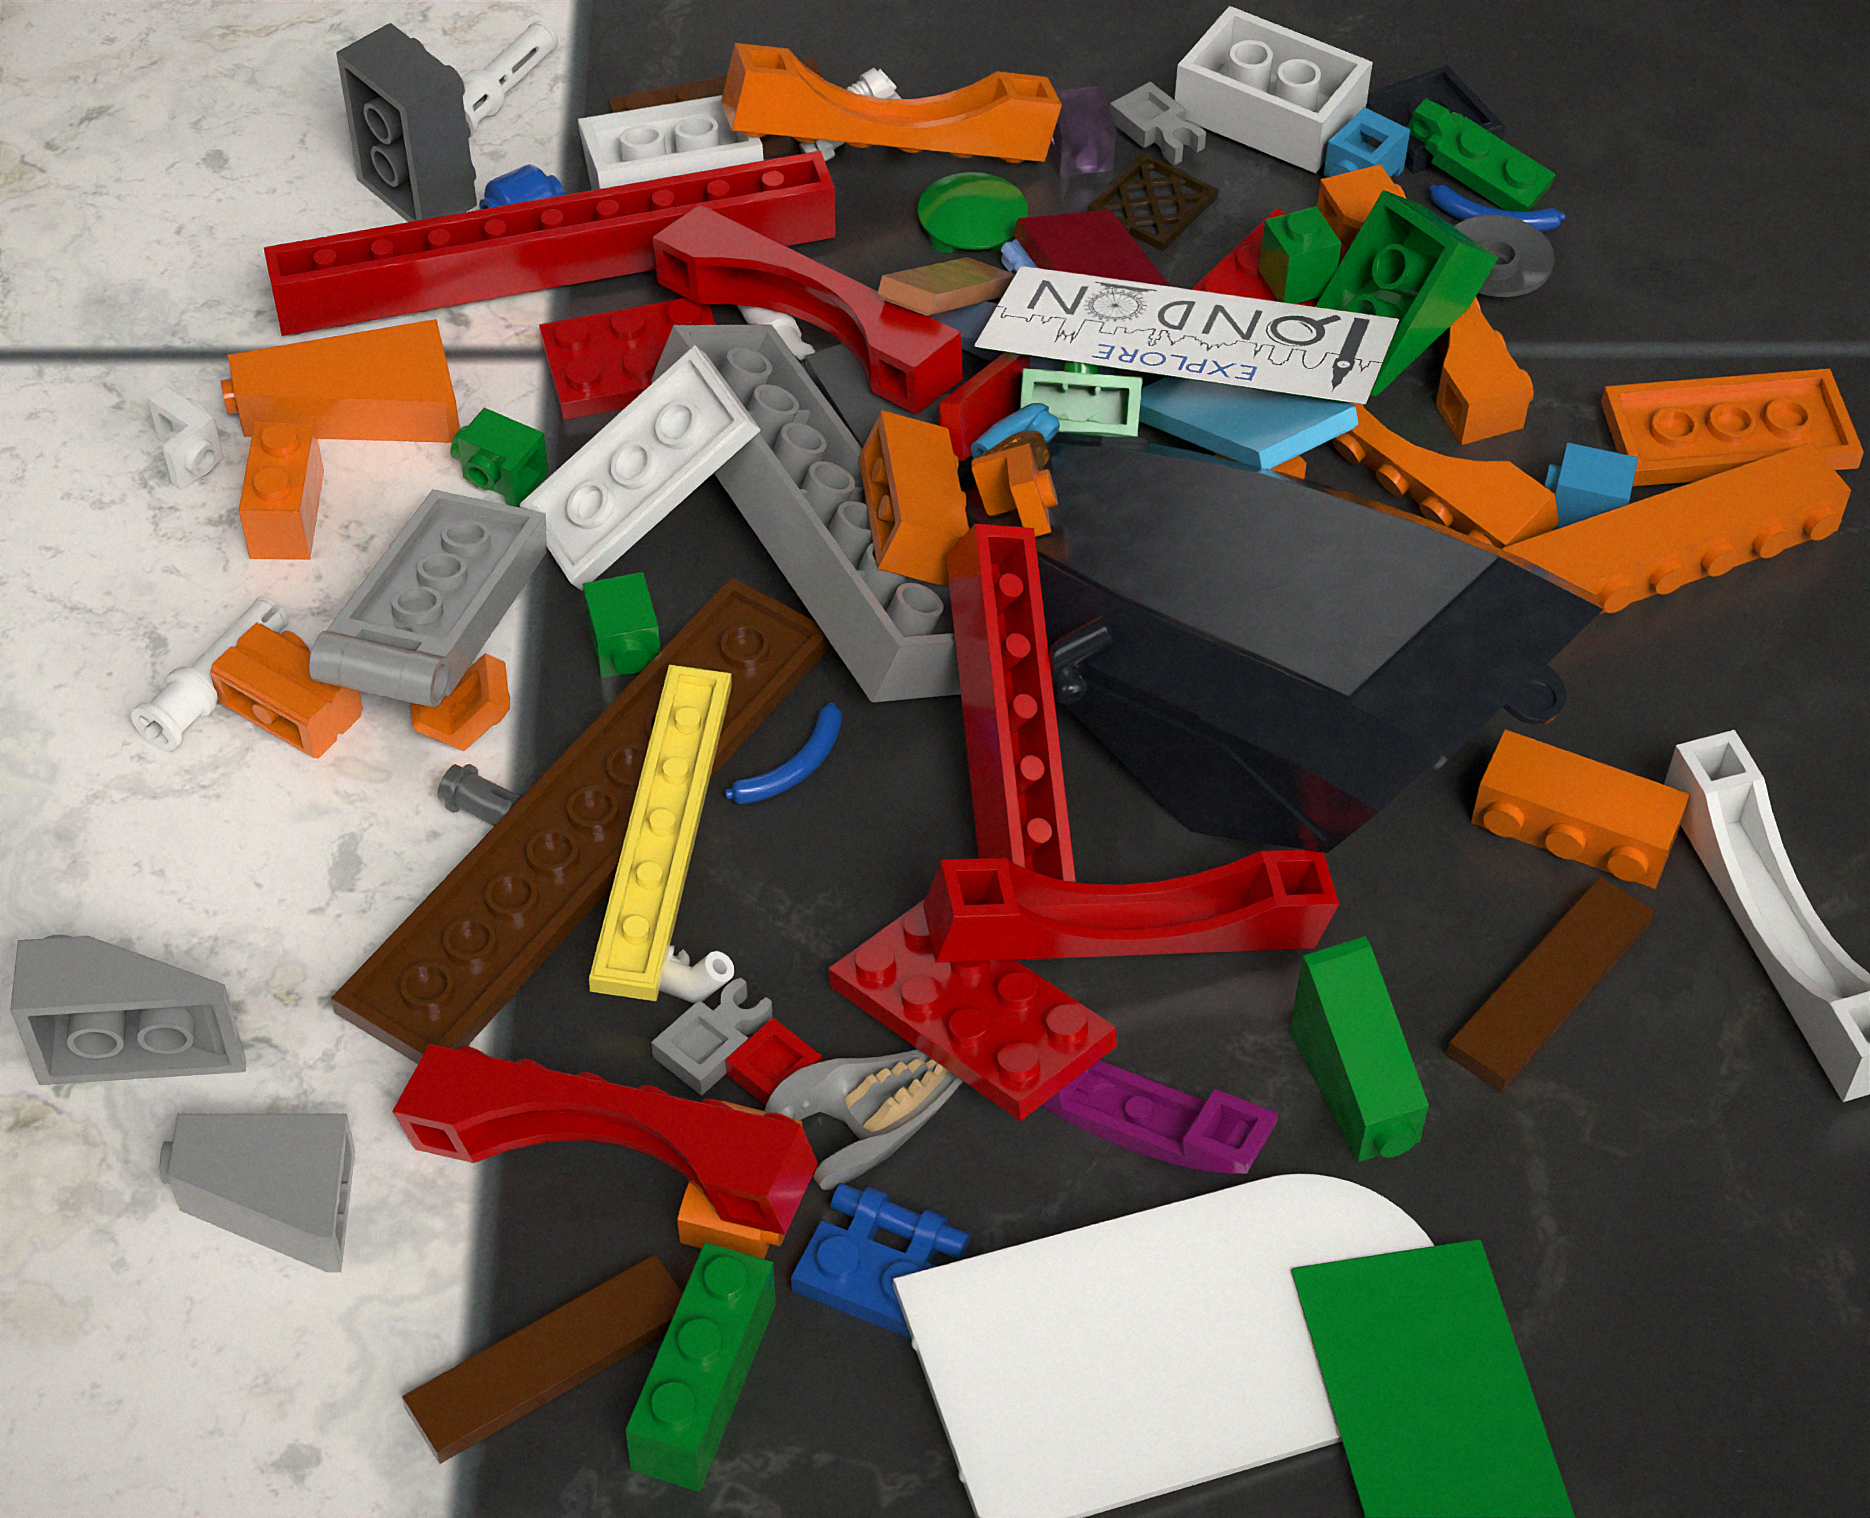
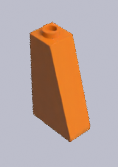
(350, 385)

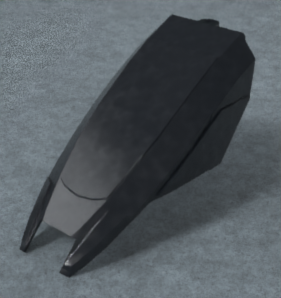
(1283, 636)

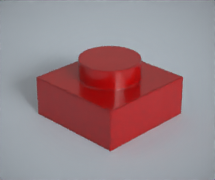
(769, 1059)

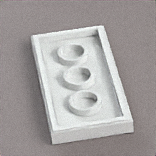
(640, 466)

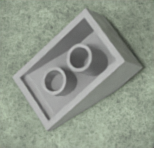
(118, 1015)

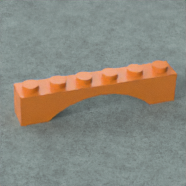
(995, 117)
(1480, 383)
(1472, 497)

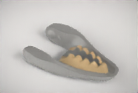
(877, 1098)

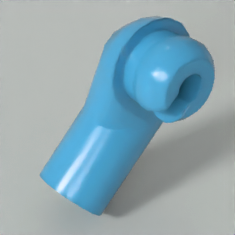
(1031, 417)

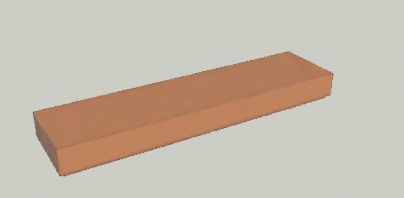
(944, 286)

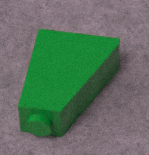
(1358, 1050)

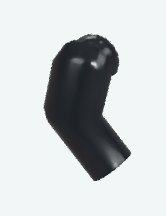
(1070, 654)

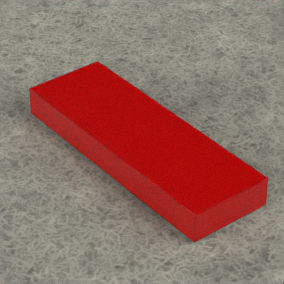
(982, 401)

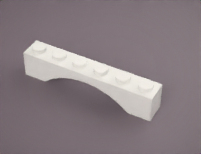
(1744, 854)

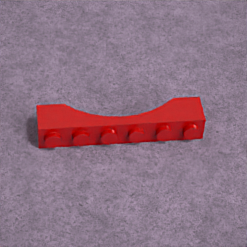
(722, 262)
(1010, 913)
(485, 1105)

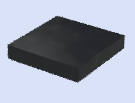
(1441, 86)

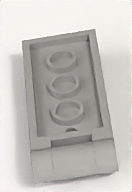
(431, 599)

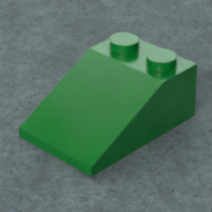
(1411, 270)

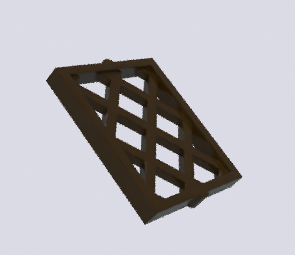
(1174, 178)

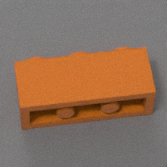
(912, 496)
(1579, 808)

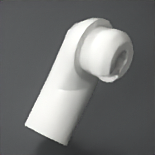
(697, 981)

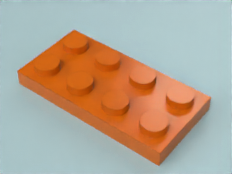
(1720, 423)

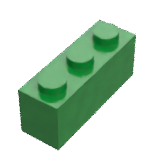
(701, 1367)

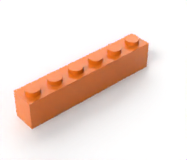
(1695, 529)

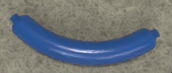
(1463, 208)
(796, 768)

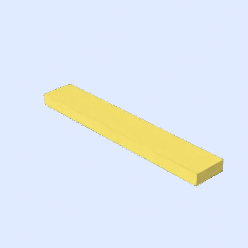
(661, 834)

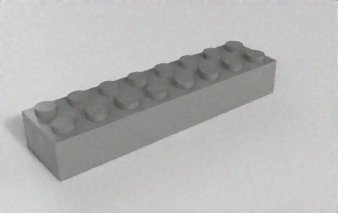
(810, 511)

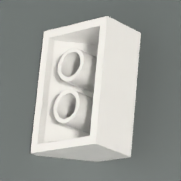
(663, 142)

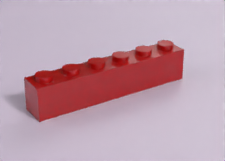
(1009, 700)

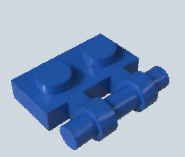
(857, 1273)

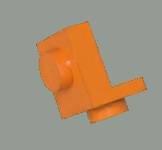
(1013, 481)
(472, 707)

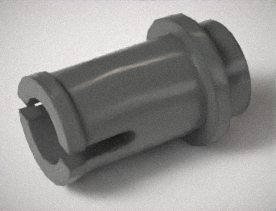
(468, 791)

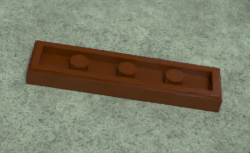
(1550, 984)
(544, 1359)

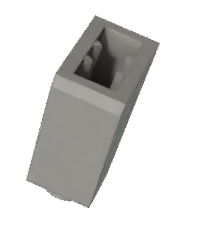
(267, 1179)

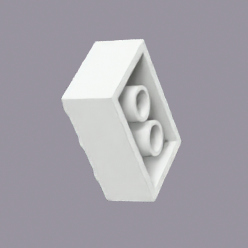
(1271, 87)

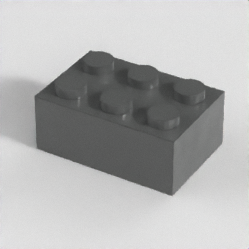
(407, 125)

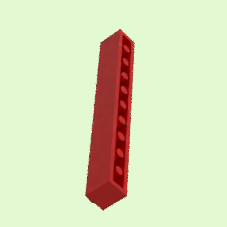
(535, 243)

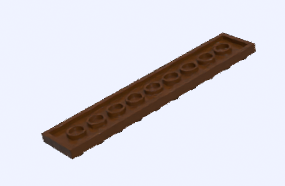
(563, 840)

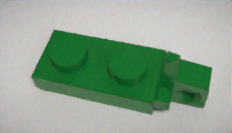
(1480, 158)

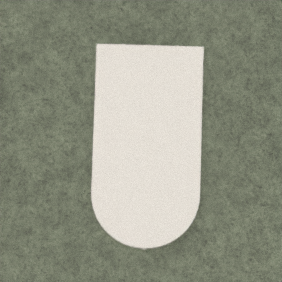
(1140, 1345)

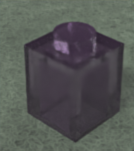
(1083, 132)

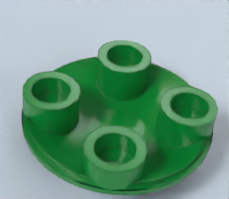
(971, 212)

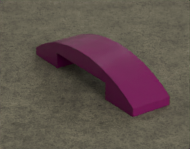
(1165, 1122)

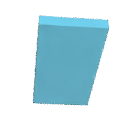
(1242, 421)

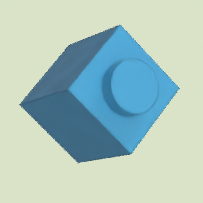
(1590, 482)

